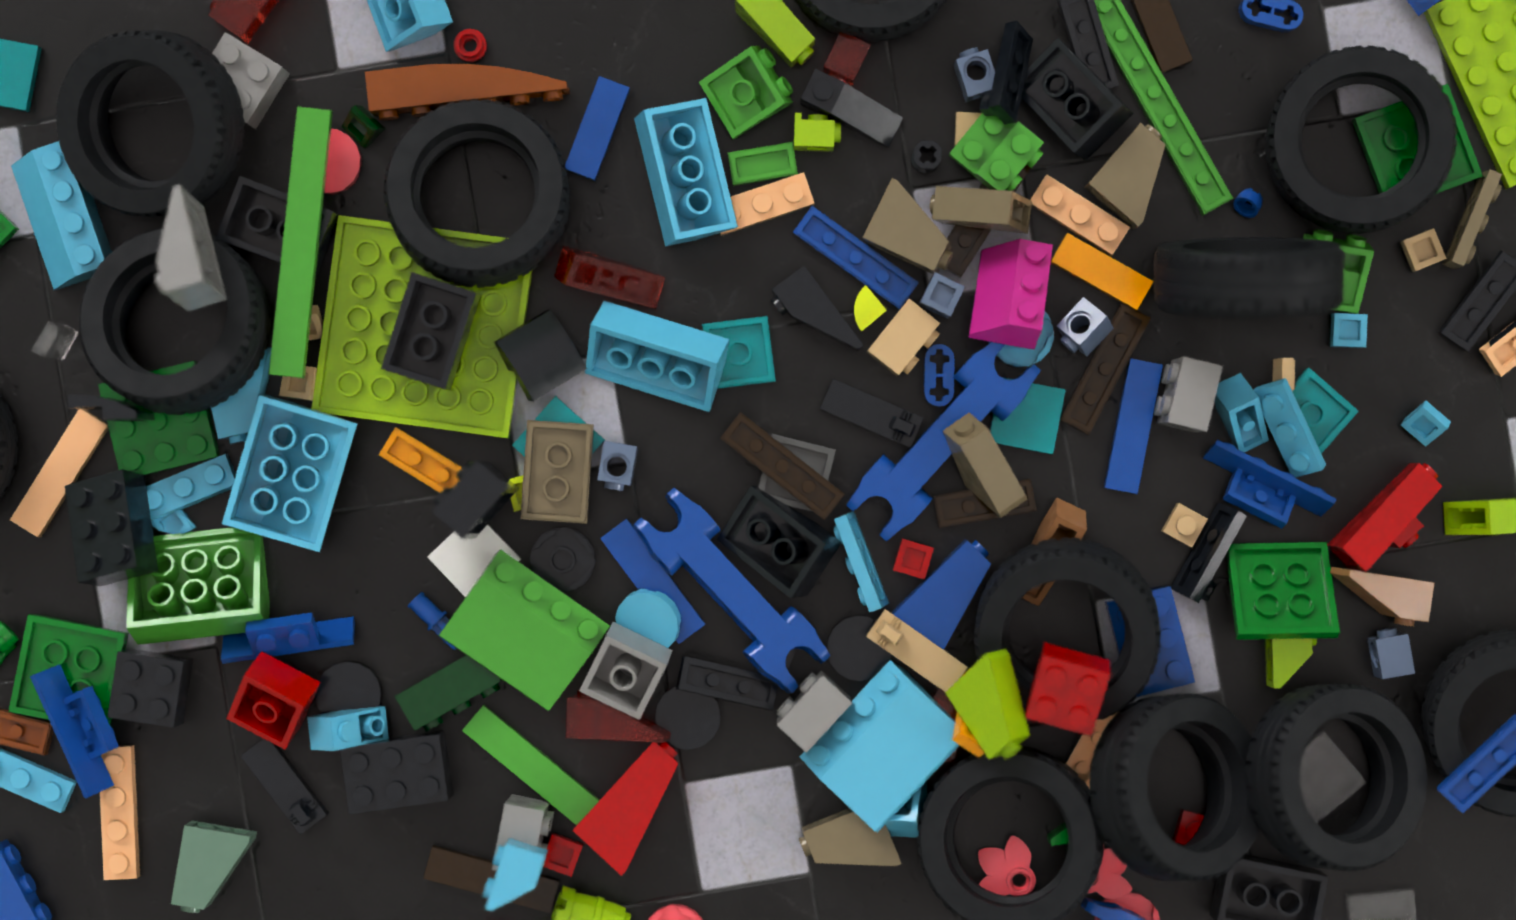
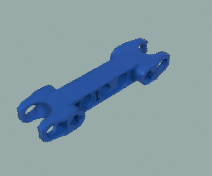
(903, 481)
(771, 633)

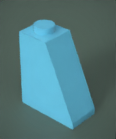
(236, 413)

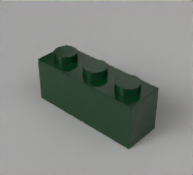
(446, 691)

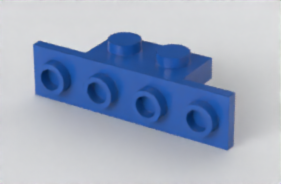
(1263, 488)
(287, 636)
(78, 727)

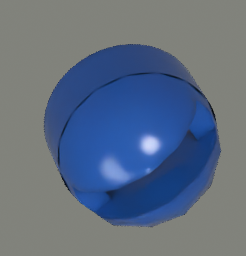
(1246, 209)

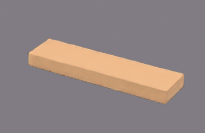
(60, 469)

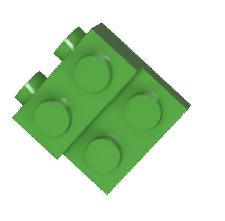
(747, 90)
(997, 152)
(1357, 263)

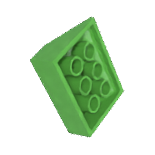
(202, 587)
(524, 630)

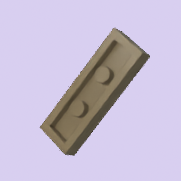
(1473, 220)

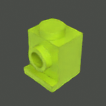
(815, 133)

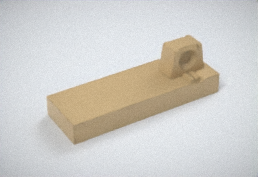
(916, 651)

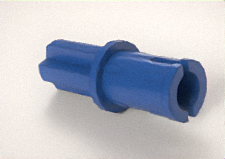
(430, 615)

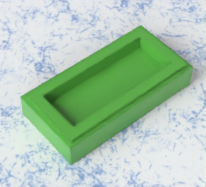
(762, 164)

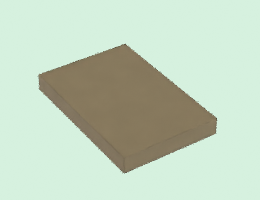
(557, 471)

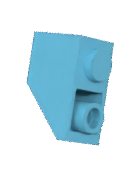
(347, 728)
(516, 874)

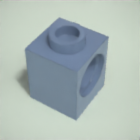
(971, 88)
(941, 295)
(1084, 314)
(613, 450)
(1390, 654)

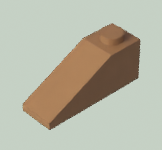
(1060, 522)
(1390, 595)

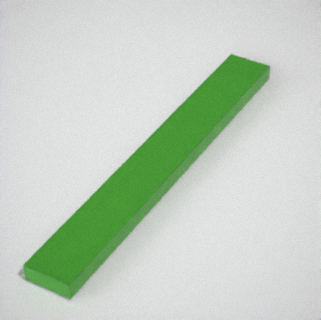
(1161, 107)
(300, 242)

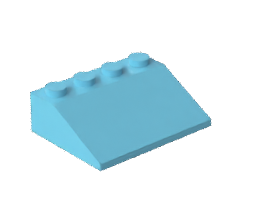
(289, 472)
(883, 746)

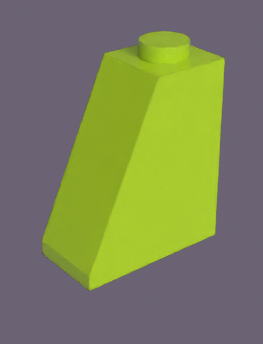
(778, 28)
(1480, 517)
(991, 705)

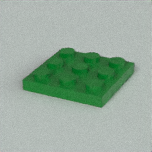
(1391, 145)
(162, 442)
(1282, 591)
(82, 650)

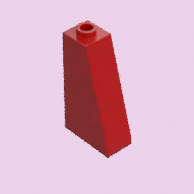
(1385, 517)
(624, 812)

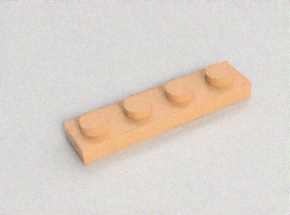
(120, 816)

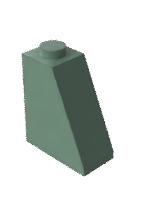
(206, 862)

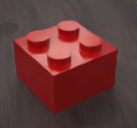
(1068, 689)
(273, 700)

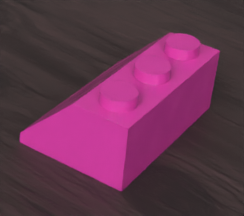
(1011, 293)

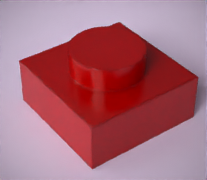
(1409, 535)
(913, 558)
(1187, 826)
(562, 854)

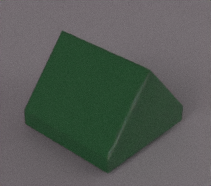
(362, 126)

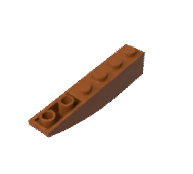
(433, 85)

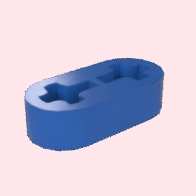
(1269, 20)
(930, 375)

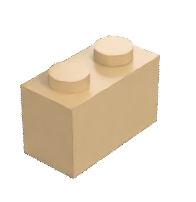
(903, 338)

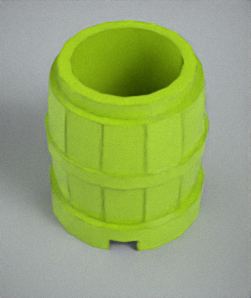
(581, 906)

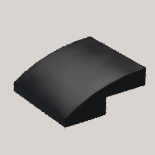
(540, 355)
(111, 408)

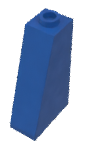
(945, 593)

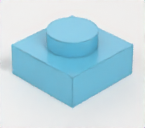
(1348, 330)
(1425, 423)

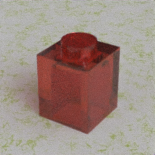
(846, 58)

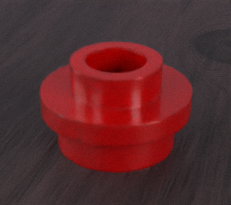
(470, 35)

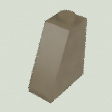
(1129, 175)
(981, 208)
(907, 231)
(983, 465)
(848, 840)

